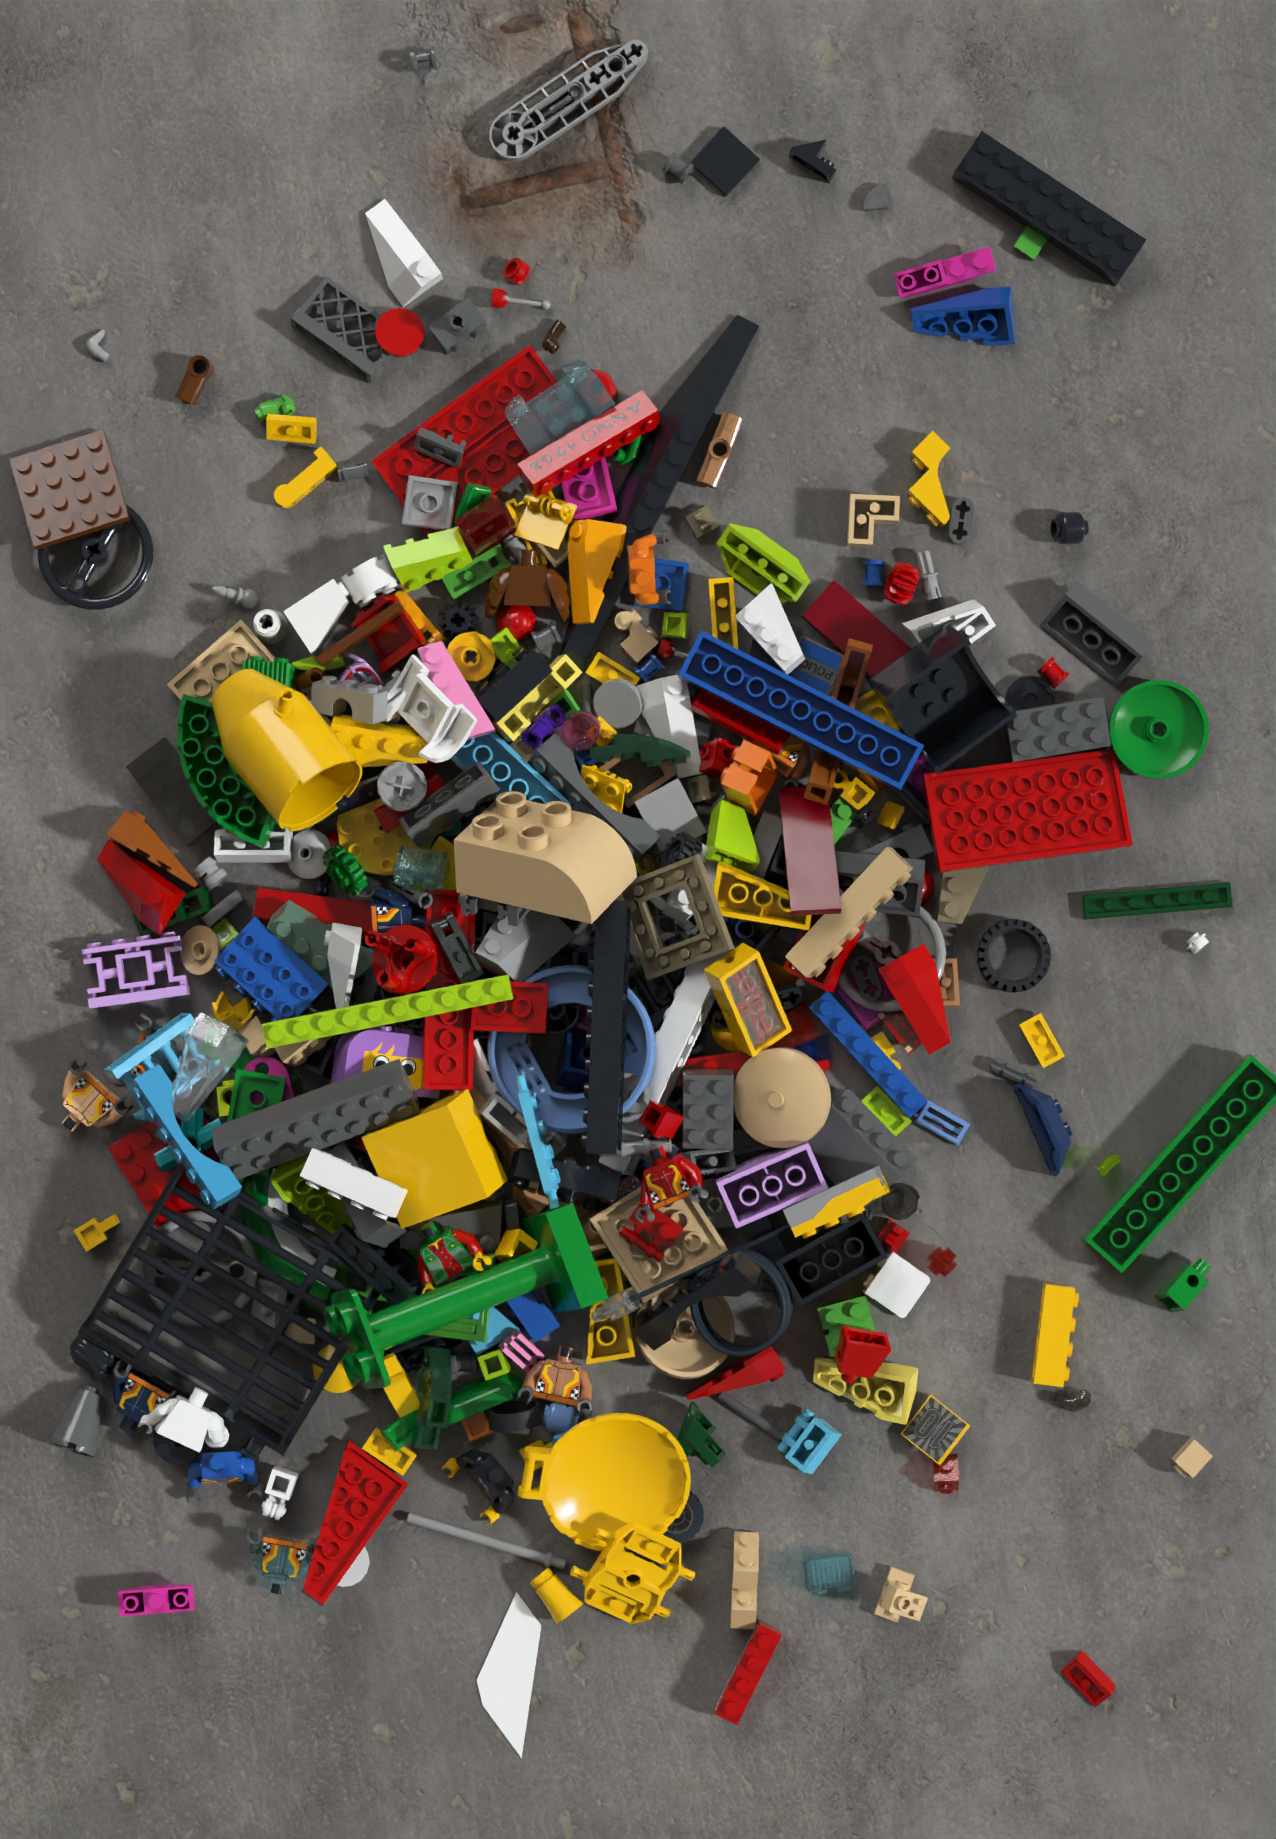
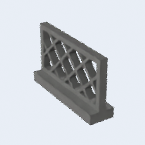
(330, 341)

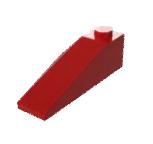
(746, 1372)

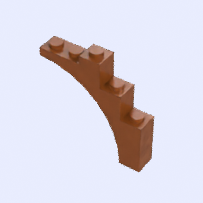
(846, 691)

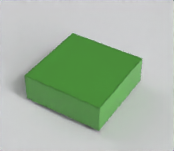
(1030, 243)

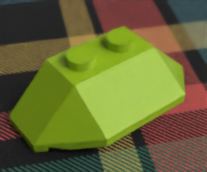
(760, 561)

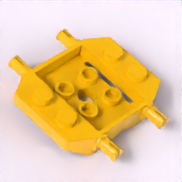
(607, 1583)

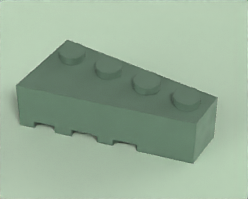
(306, 938)

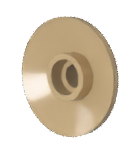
(200, 950)

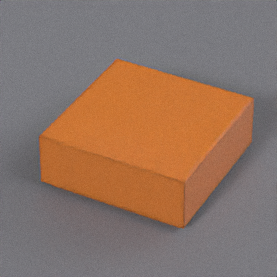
(476, 1426)

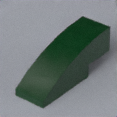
(192, 905)

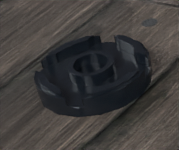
(1029, 693)

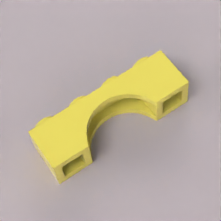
(523, 713)

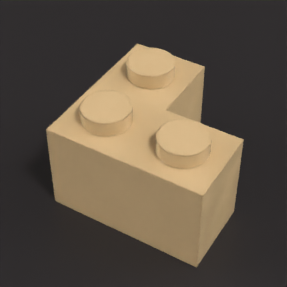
(865, 512)

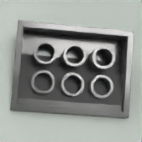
(857, 1142)

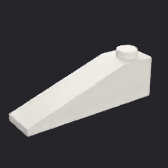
(670, 718)

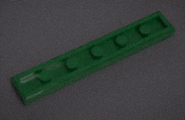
(1157, 900)

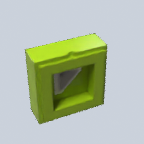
(224, 933)

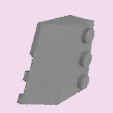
(523, 947)

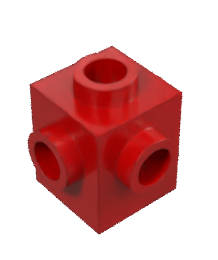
(716, 757)

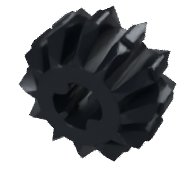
(465, 615)

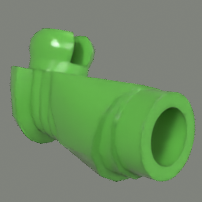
(283, 404)

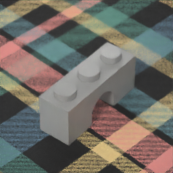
(366, 701)

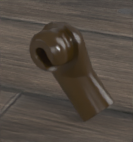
(550, 341)

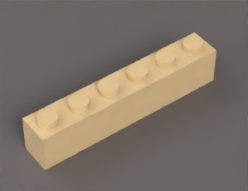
(857, 906)

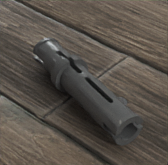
(415, 896)

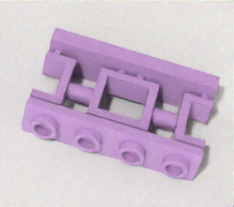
(138, 990)

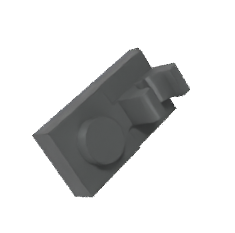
(439, 448)

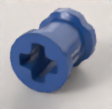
(873, 573)
(648, 667)

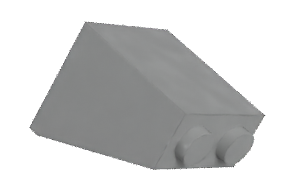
(670, 813)

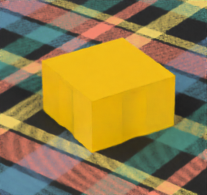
(437, 1158)

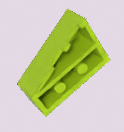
(429, 558)

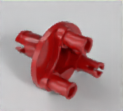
(402, 958)

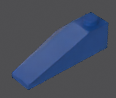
(977, 316)

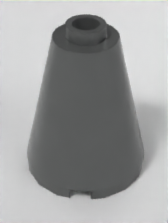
(80, 1424)

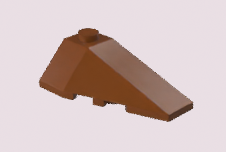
(143, 839)

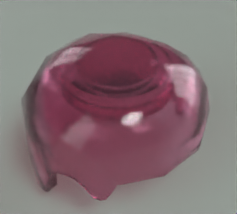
(580, 730)

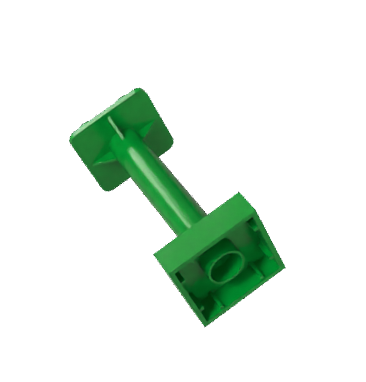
(559, 1263)

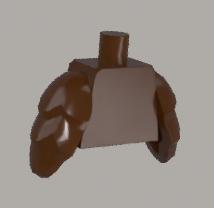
(528, 585)

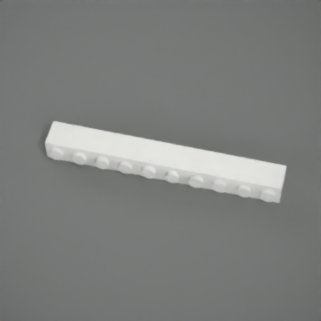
(673, 1045)

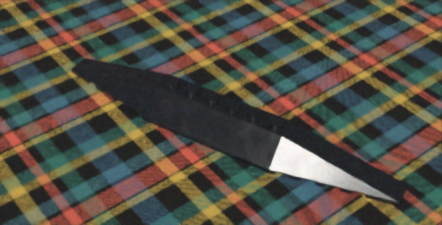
(661, 467)

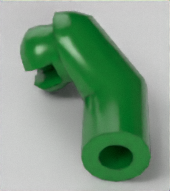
(625, 455)

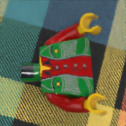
(446, 1254)

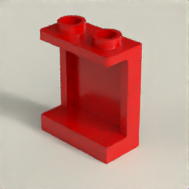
(394, 640)

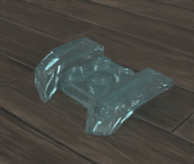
(559, 408)

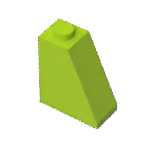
(731, 838)

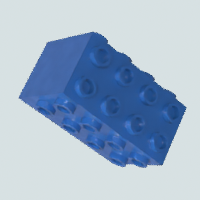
(270, 973)

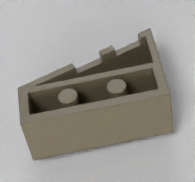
(957, 893)

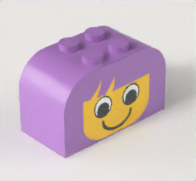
(376, 1046)

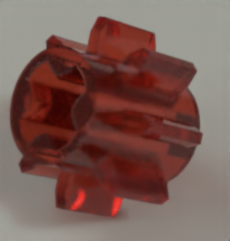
(941, 1261)

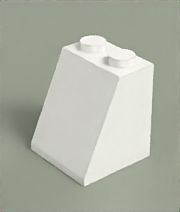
(319, 614)

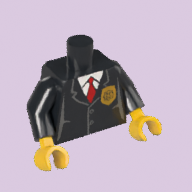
(488, 1476)

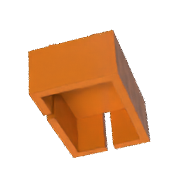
(749, 777)

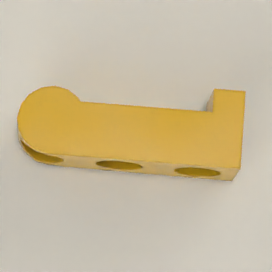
(306, 481)

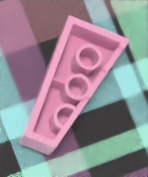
(453, 685)

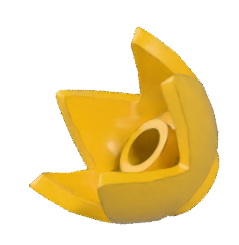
(233, 1016)

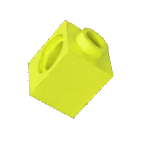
(221, 1092)

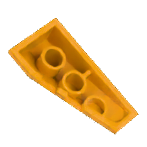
(591, 555)

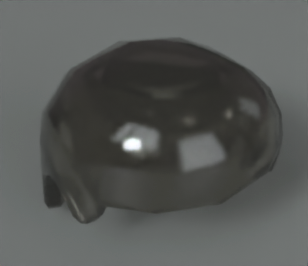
(900, 1201)

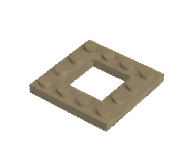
(713, 931)

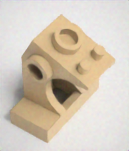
(897, 1598)

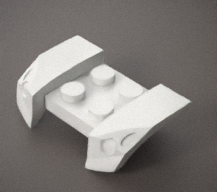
(429, 712)

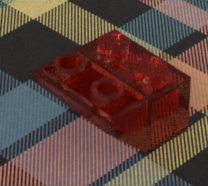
(486, 525)

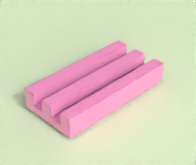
(531, 1360)

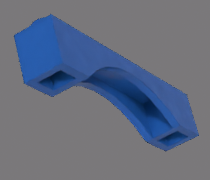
(868, 1054)

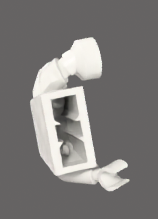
(188, 1422)

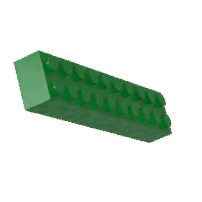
(1183, 1164)

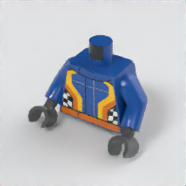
(222, 1468)

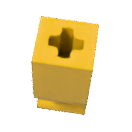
(401, 1390)

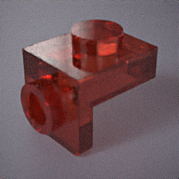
(946, 1475)

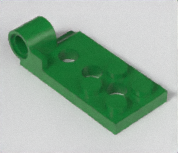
(246, 1083)

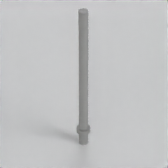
(546, 1559)

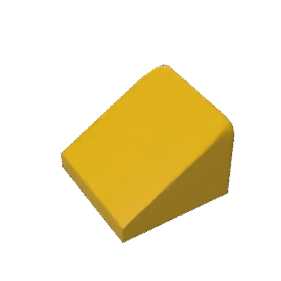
(890, 815)

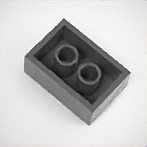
(707, 1108)

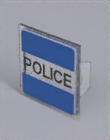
(819, 666)

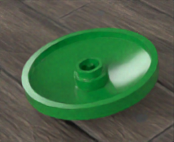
(1158, 729)

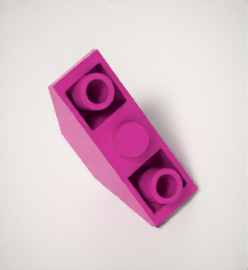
(156, 1599)

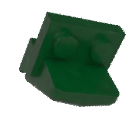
(696, 1435)

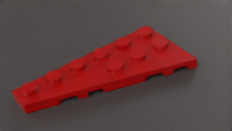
(357, 1506)

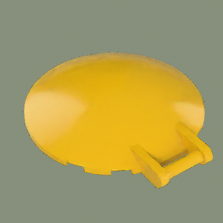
(609, 1475)

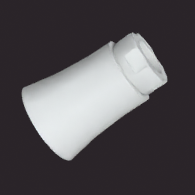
(272, 634)

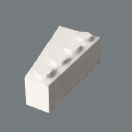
(353, 1183)

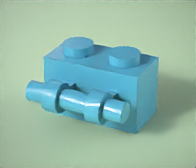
(812, 1444)

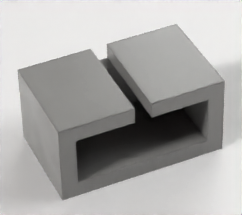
(510, 1127)

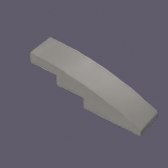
(766, 840)

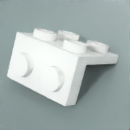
(896, 1284)

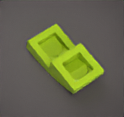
(311, 662)

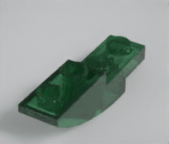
(651, 750)
(435, 1395)

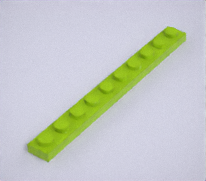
(387, 1011)

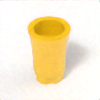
(555, 1595)

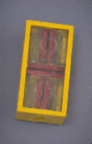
(747, 1000)

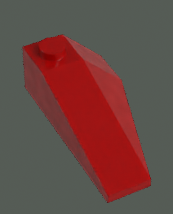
(145, 890)
(918, 992)

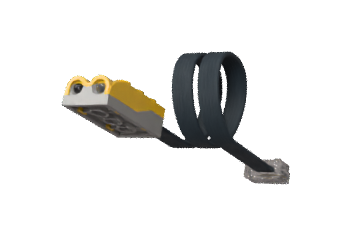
(803, 1219)

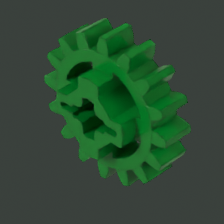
(345, 870)

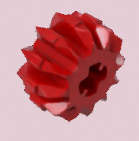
(901, 583)

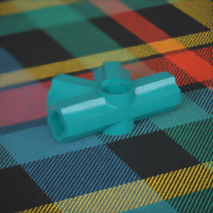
(192, 1129)

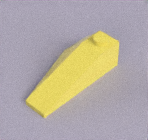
(885, 1394)

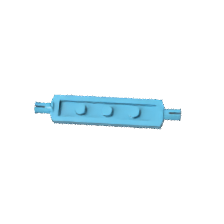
(542, 1151)

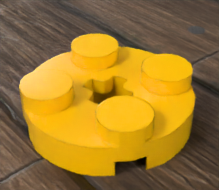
(485, 655)

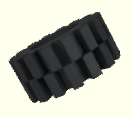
(679, 849)

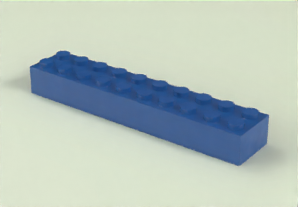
(800, 711)

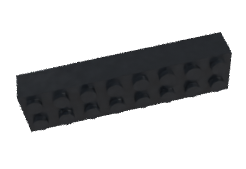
(1048, 208)

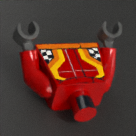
(668, 1182)

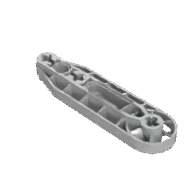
(580, 90)

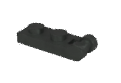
(456, 949)

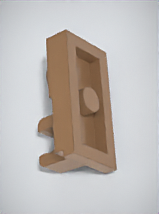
(949, 984)

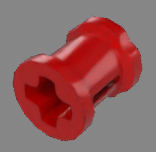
(1053, 672)

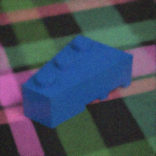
(534, 1315)

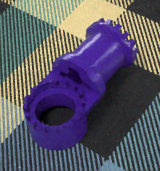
(543, 726)

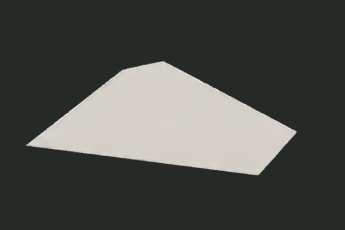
(509, 1672)

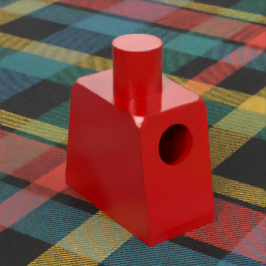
(860, 1353)

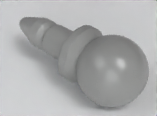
(247, 598)

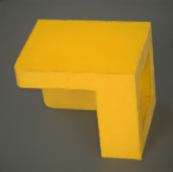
(513, 1244)

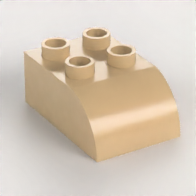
(542, 858)

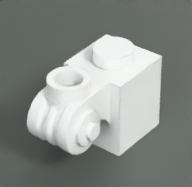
(280, 1489)

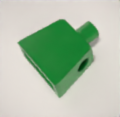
(1177, 1292)

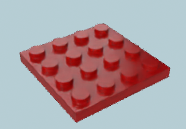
(137, 1162)

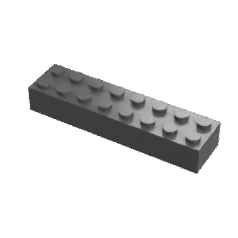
(316, 1119)

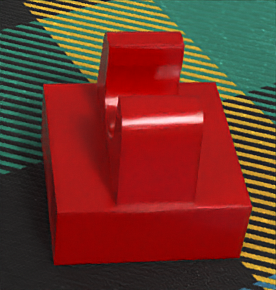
(892, 1235)

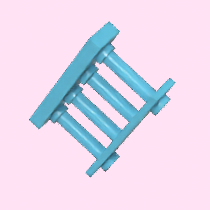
(142, 1054)

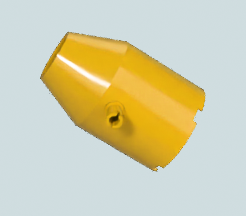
(283, 749)

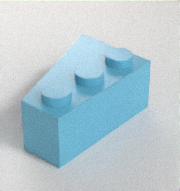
(499, 1328)

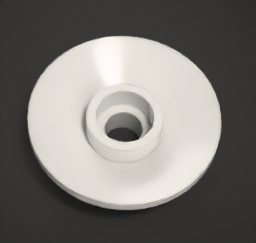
(311, 866)

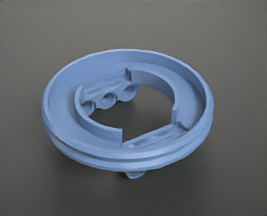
(512, 1057)

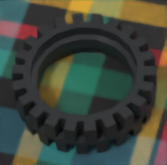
(1029, 930)

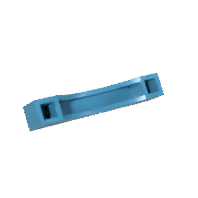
(213, 1179)

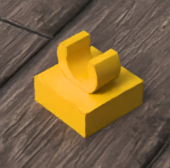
(606, 733)

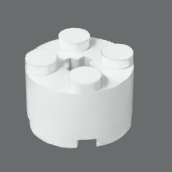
(369, 580)

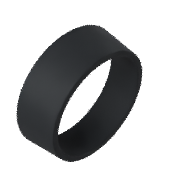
(515, 1416)

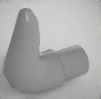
(93, 347)

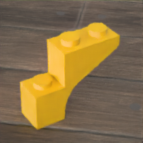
(927, 490)

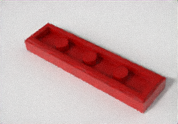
(739, 722)

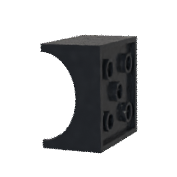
(941, 698)

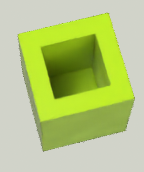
(493, 1363)

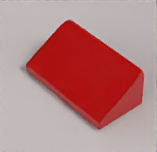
(1088, 1679)

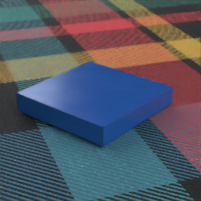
(673, 577)

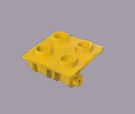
(545, 520)
(606, 786)

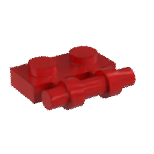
(662, 1228)

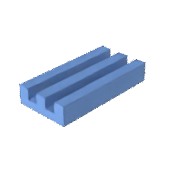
(961, 1133)

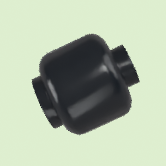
(1069, 528)

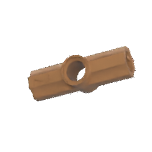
(724, 435)

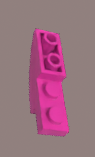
(945, 273)

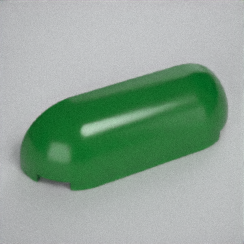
(482, 1395)

